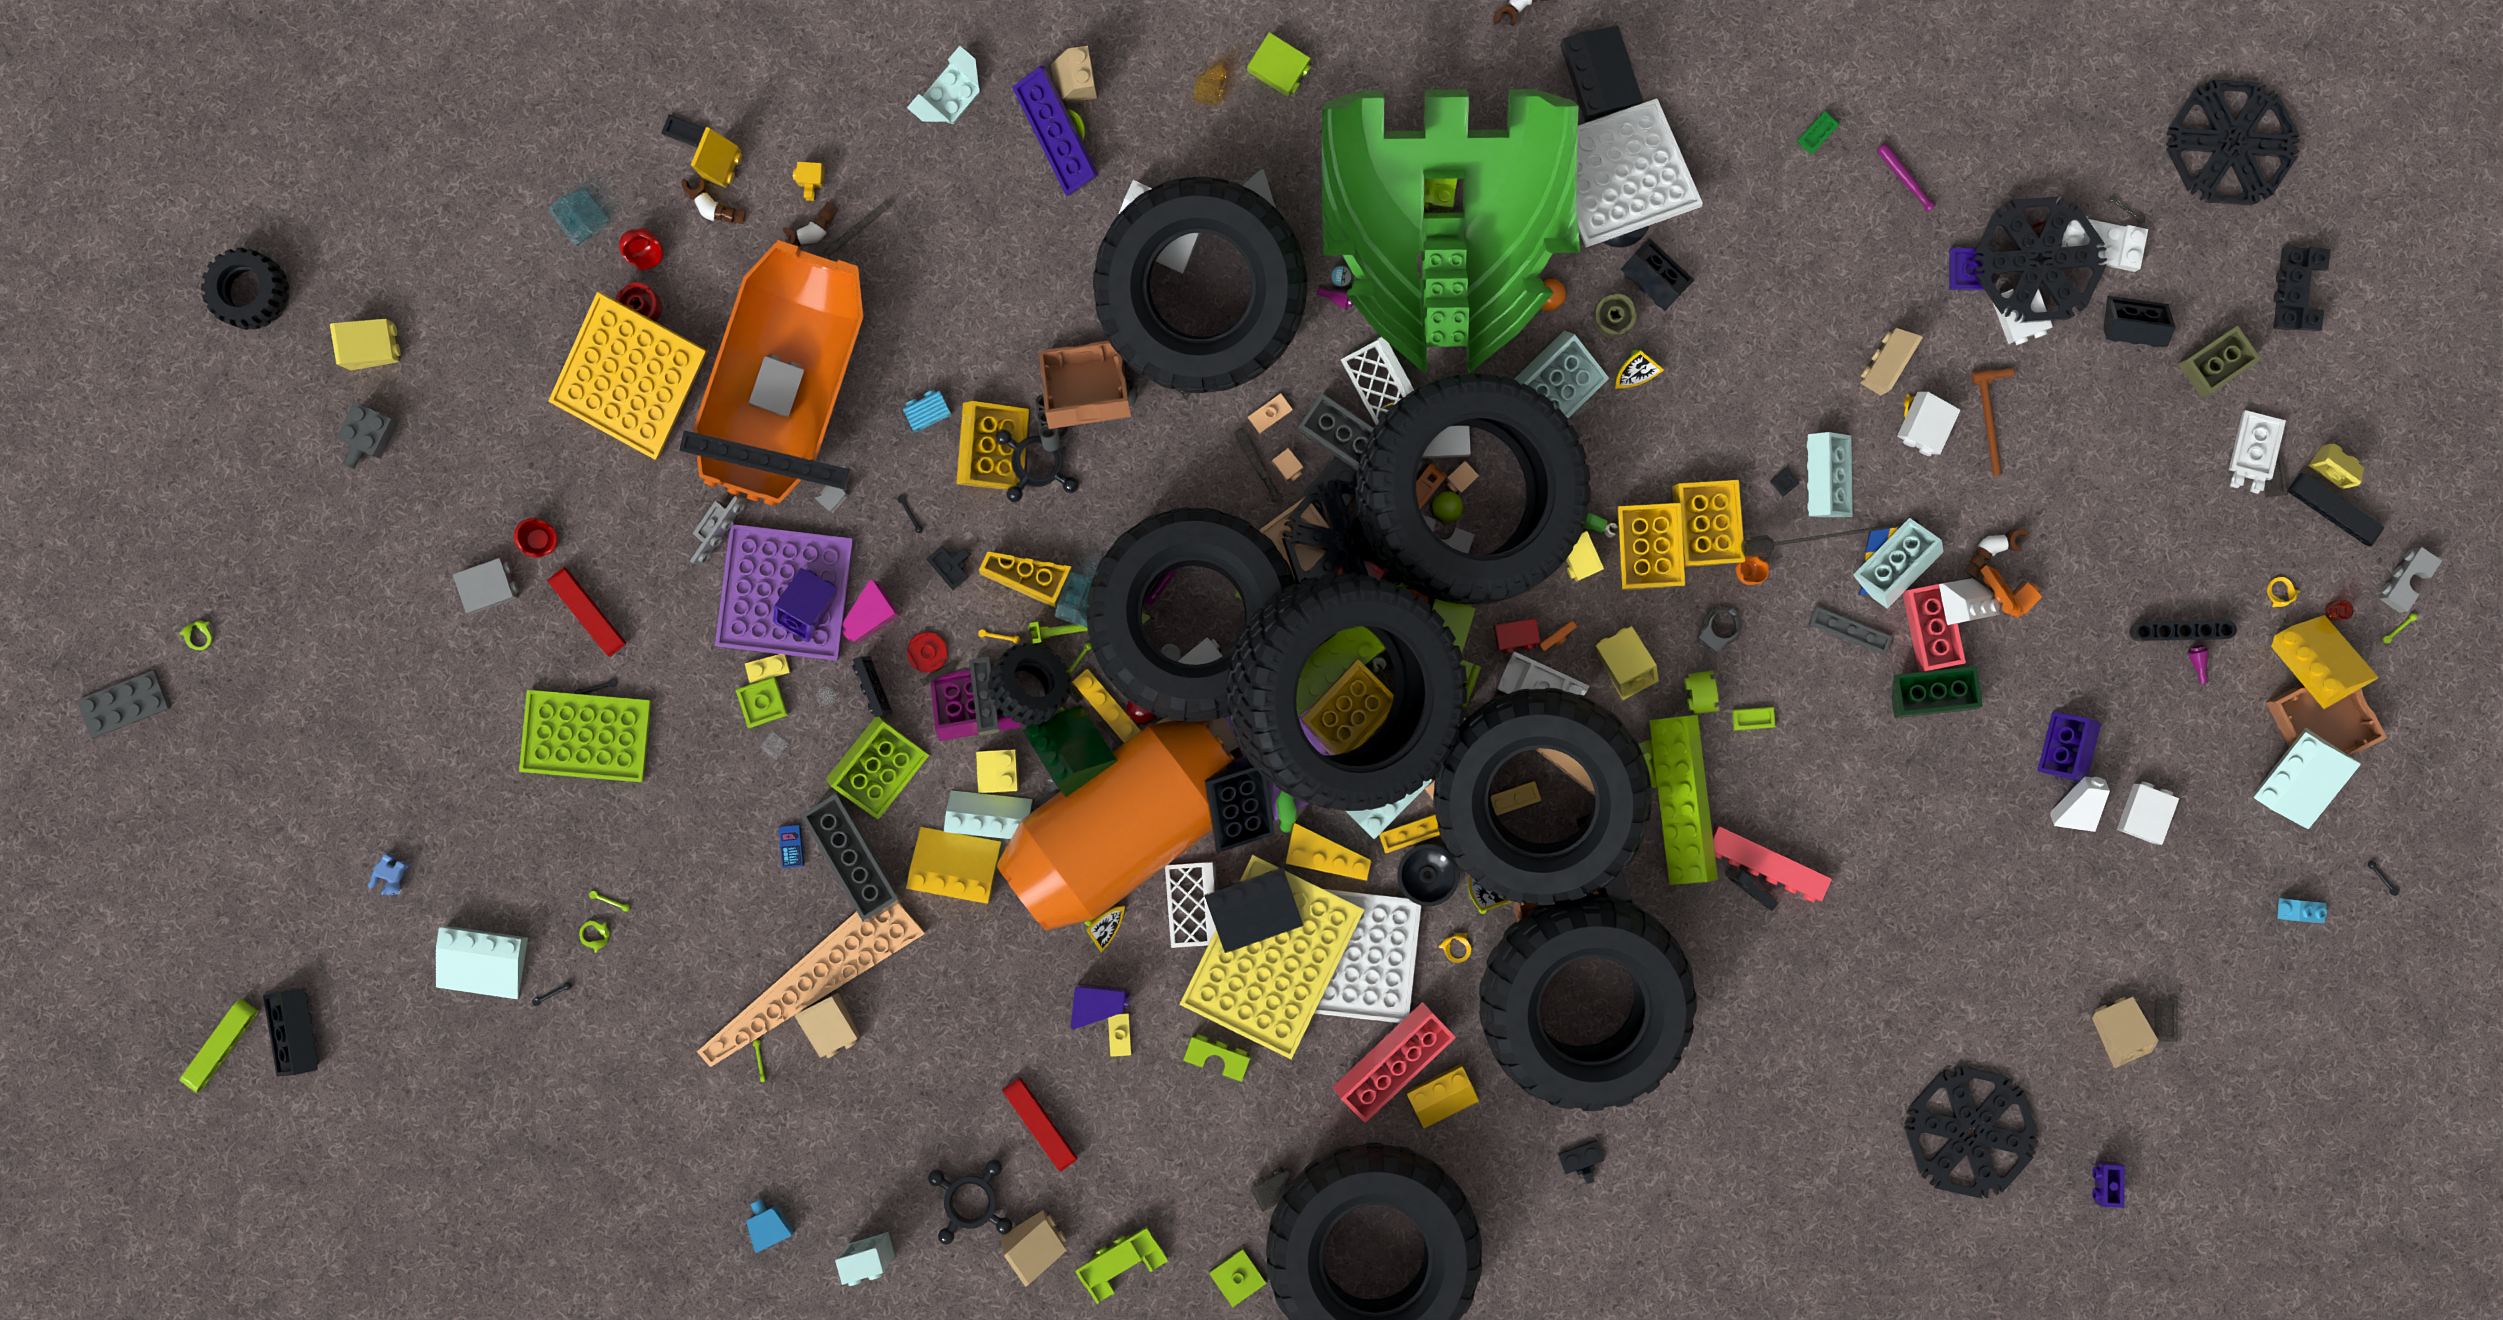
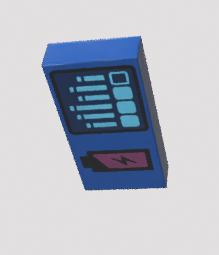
(791, 846)

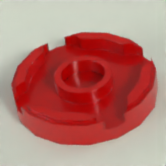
(927, 652)

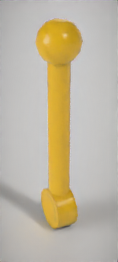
(982, 633)

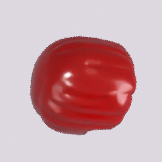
(641, 248)
(535, 537)

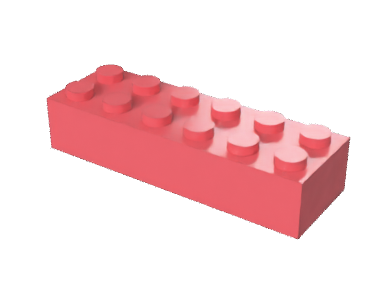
(1393, 1062)

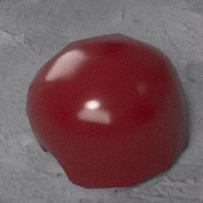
(1138, 714)

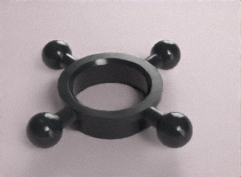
(1015, 492)
(937, 1178)

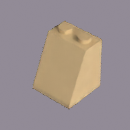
(1074, 75)
(828, 1026)
(2124, 1031)
(1033, 1246)

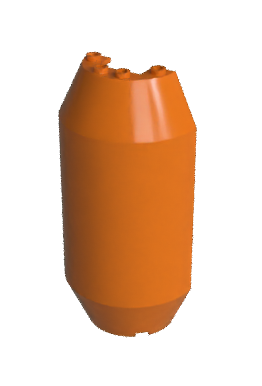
(806, 315)
(1118, 828)

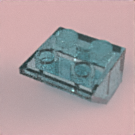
(578, 216)
(1073, 600)

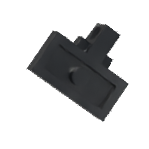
(950, 566)
(1582, 1160)

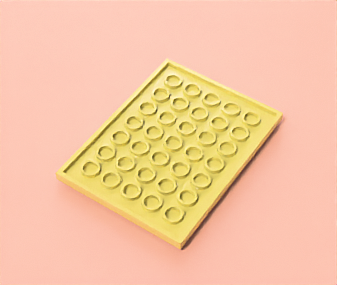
(1278, 982)

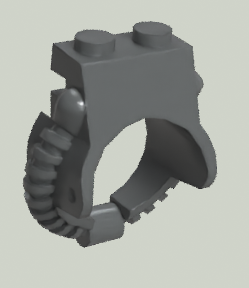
(1710, 639)

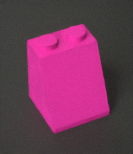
(869, 614)

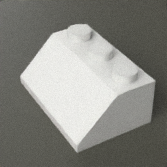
(1967, 601)

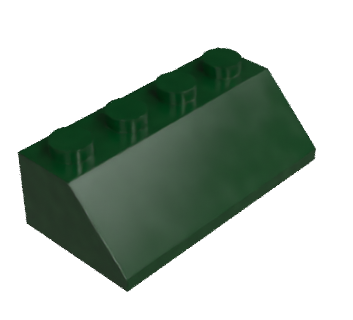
(1936, 692)

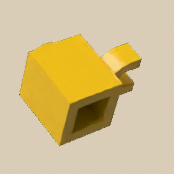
(809, 176)

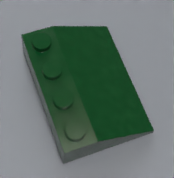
(1070, 748)

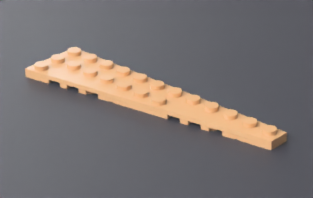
(835, 961)

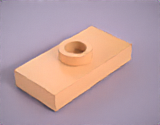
(1270, 413)

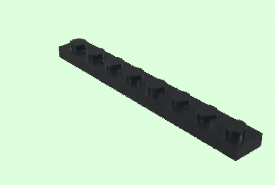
(764, 460)

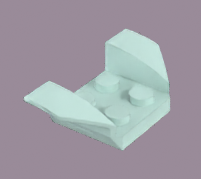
(950, 92)

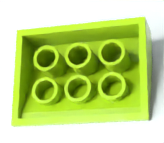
(877, 767)

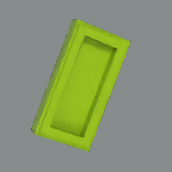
(1753, 718)

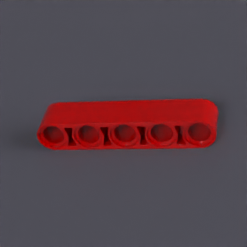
(586, 611)
(1038, 1124)

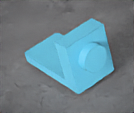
(2302, 911)

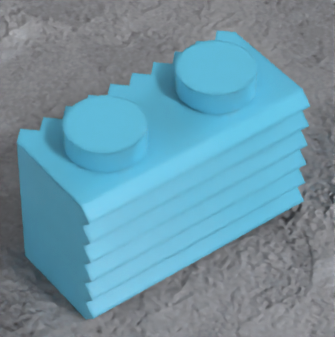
(927, 410)

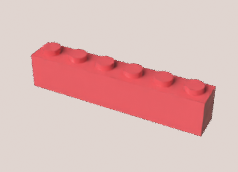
(1770, 864)

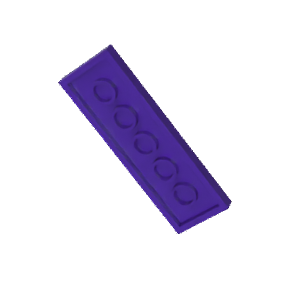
(1055, 130)

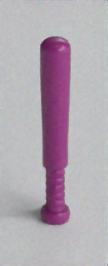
(1900, 170)

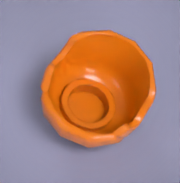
(1557, 298)
(1752, 571)

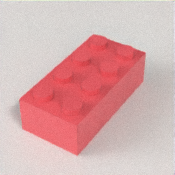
(1933, 640)

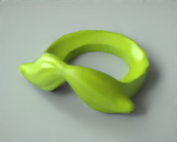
(203, 626)
(602, 928)

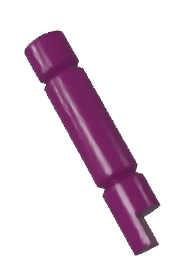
(1159, 587)

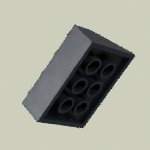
(1600, 72)
(1238, 805)
(1253, 910)

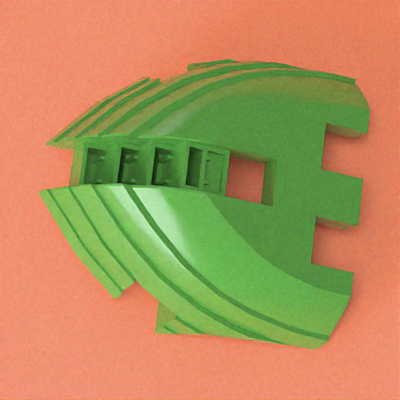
(1474, 263)

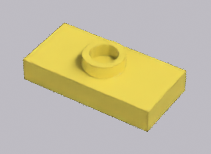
(1119, 1035)

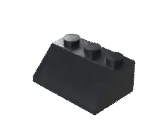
(1657, 274)
(2138, 322)

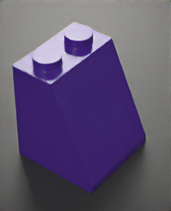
(804, 604)
(1097, 1003)

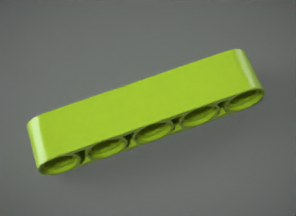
(219, 1045)

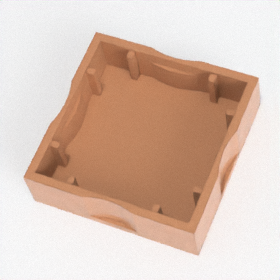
(1083, 385)
(2345, 724)

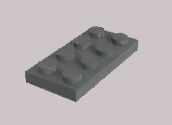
(123, 704)

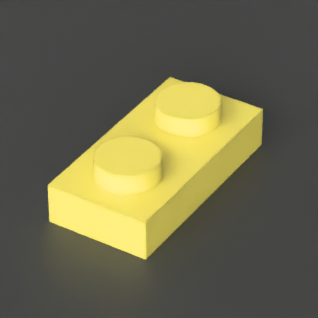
(767, 668)

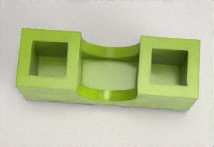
(1235, 1060)

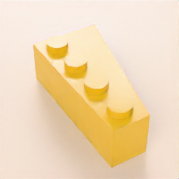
(1030, 577)
(1319, 853)

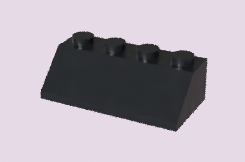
(291, 1032)

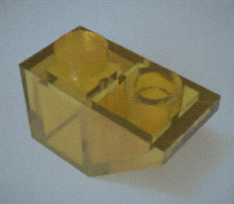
(1208, 85)

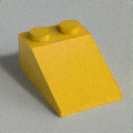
(716, 158)

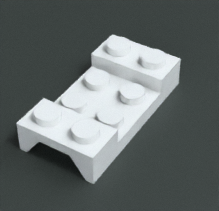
(2122, 244)
(1528, 674)

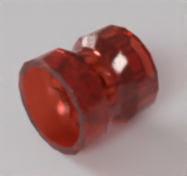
(2343, 608)

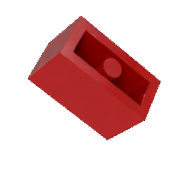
(1516, 634)

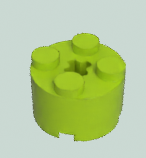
(1702, 692)

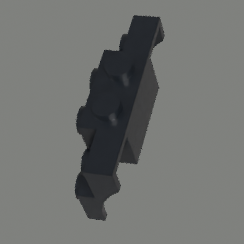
(2294, 288)

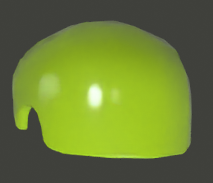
(1448, 507)

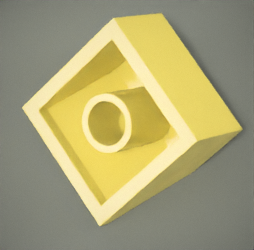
(2337, 466)
(1583, 559)
(997, 771)

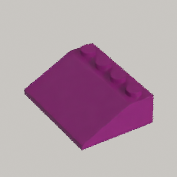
(955, 707)

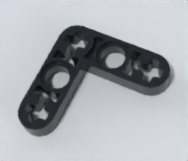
(1746, 883)

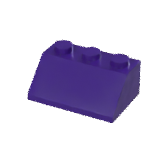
(2069, 746)

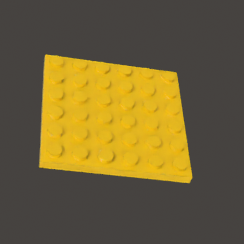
(628, 375)

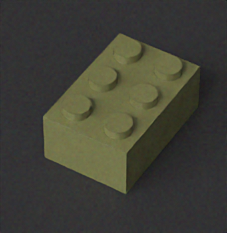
(2219, 361)

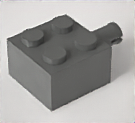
(365, 432)

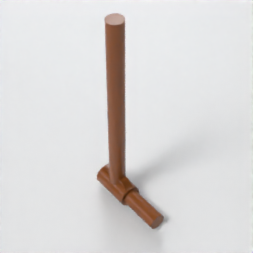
(1984, 378)

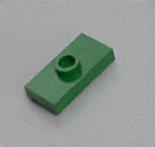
(1817, 133)

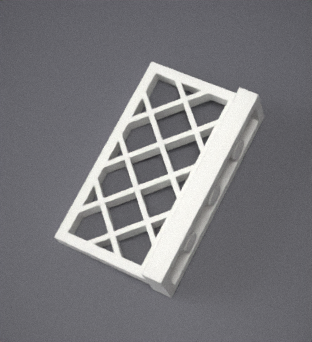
(1394, 368)
(1209, 884)

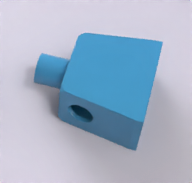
(767, 1226)

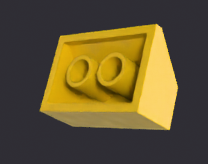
(1442, 1096)

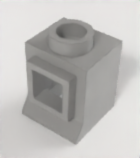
(832, 498)

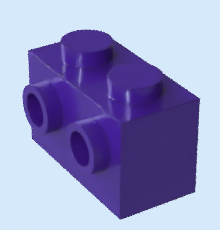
(2109, 1184)

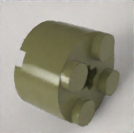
(1624, 319)

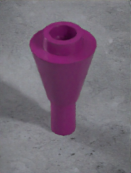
(1337, 296)
(2199, 658)

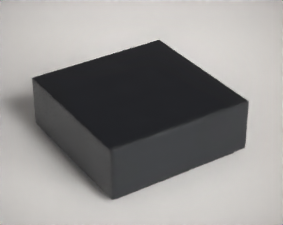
(1784, 482)

